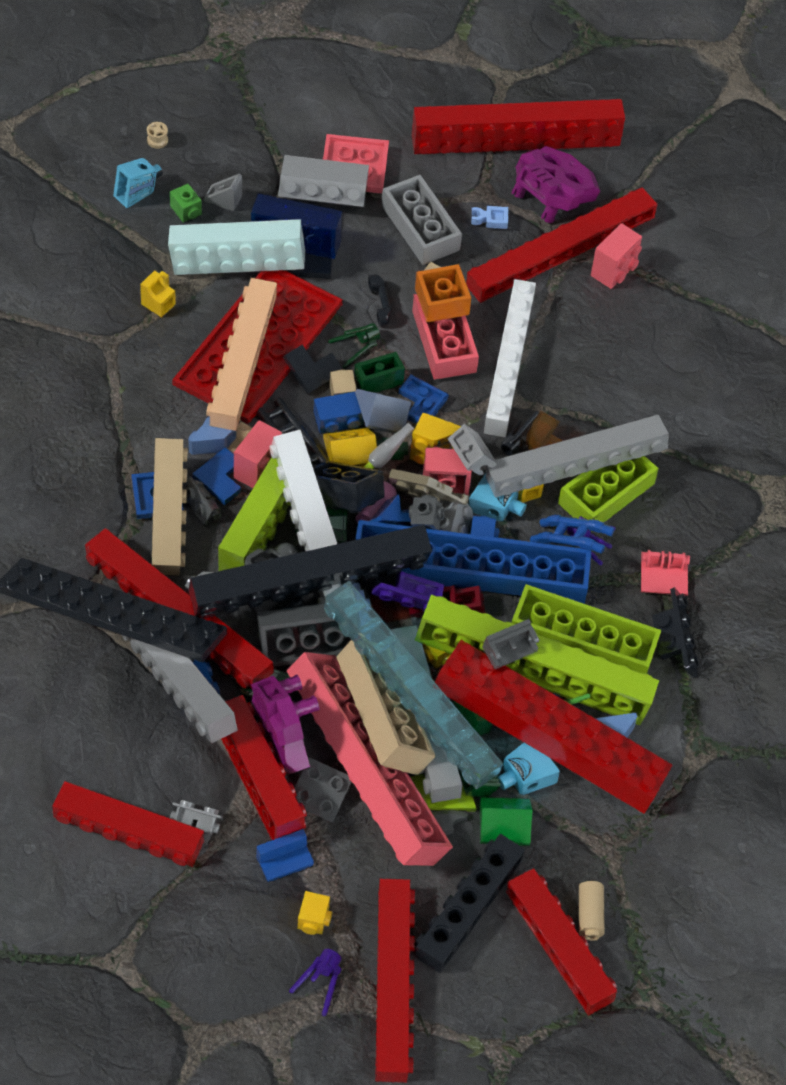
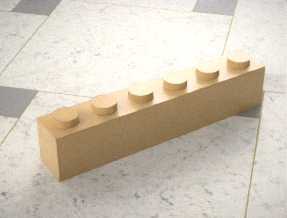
(168, 506)

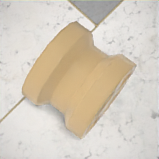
(157, 135)

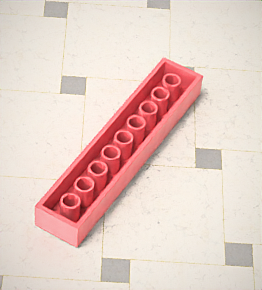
(385, 790)

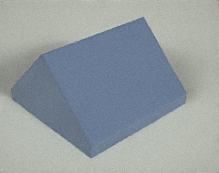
(382, 411)

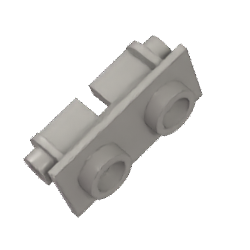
(206, 819)

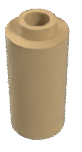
(591, 910)

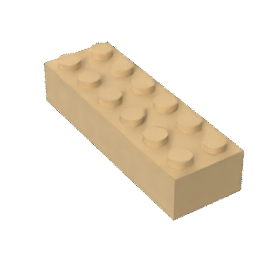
(391, 727)

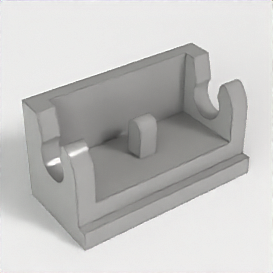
(471, 449)

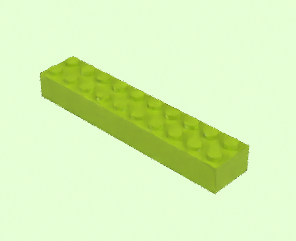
(553, 667)

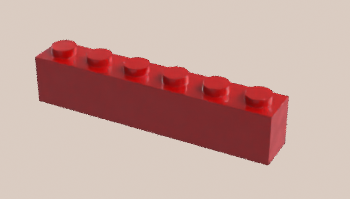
(128, 824)
(561, 941)

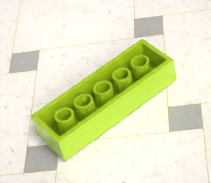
(255, 521)
(588, 628)

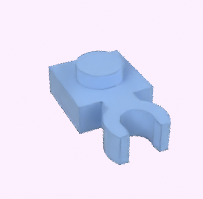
(493, 217)

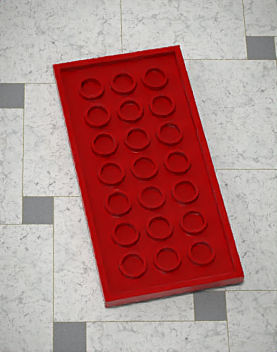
(296, 320)

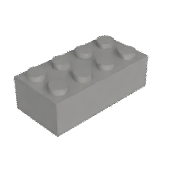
(421, 219)

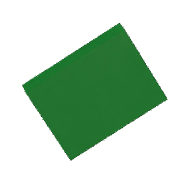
(506, 817)

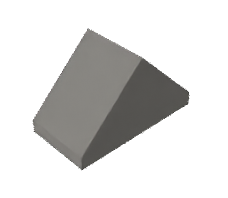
(225, 193)

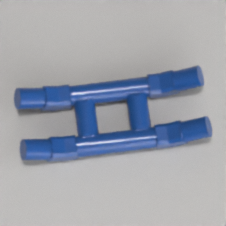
(578, 538)

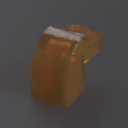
(542, 431)

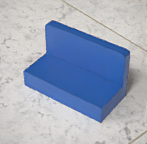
(284, 855)

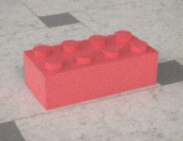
(446, 344)

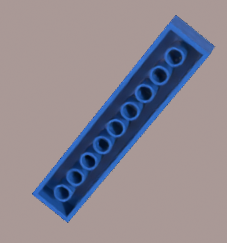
(497, 563)

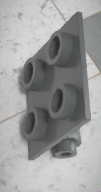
(322, 789)

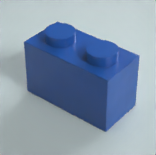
(337, 412)

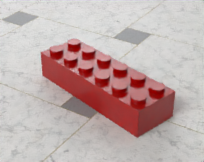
(262, 774)

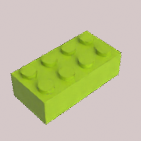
(608, 489)

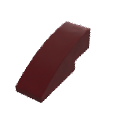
(469, 597)

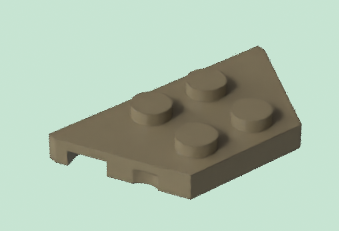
(419, 485)

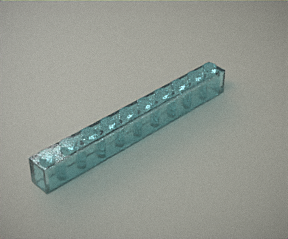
(412, 685)

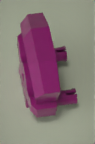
(554, 180)
(281, 719)

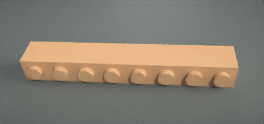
(242, 354)

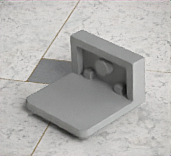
(456, 517)

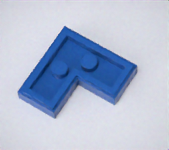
(426, 398)
(215, 476)

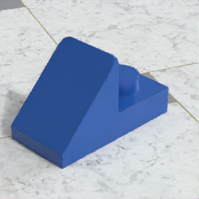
(392, 514)

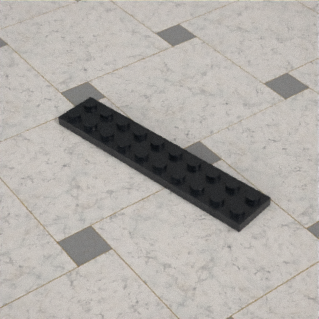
(112, 609)

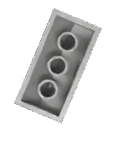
(323, 181)

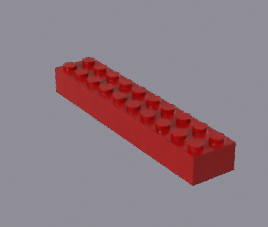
(517, 126)
(553, 727)

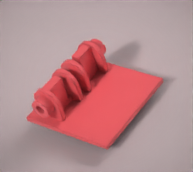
(663, 572)

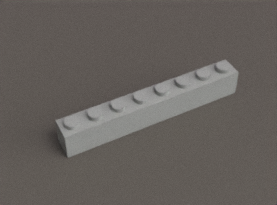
(577, 455)
(189, 690)
(441, 777)

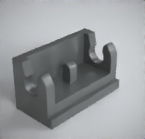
(511, 644)

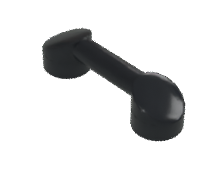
(377, 284)

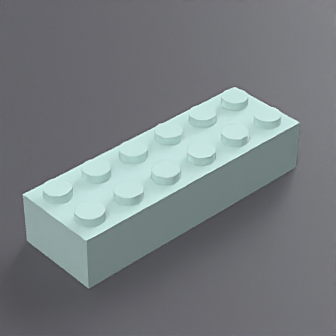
(236, 247)

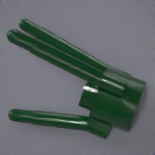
(366, 334)

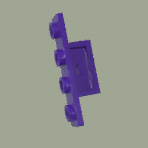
(409, 591)

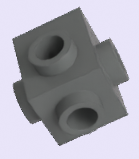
(426, 511)

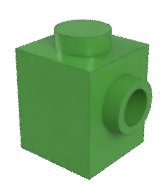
(185, 203)

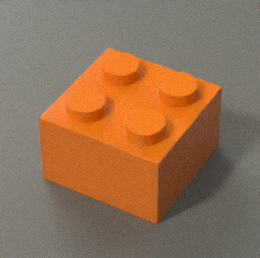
(442, 293)

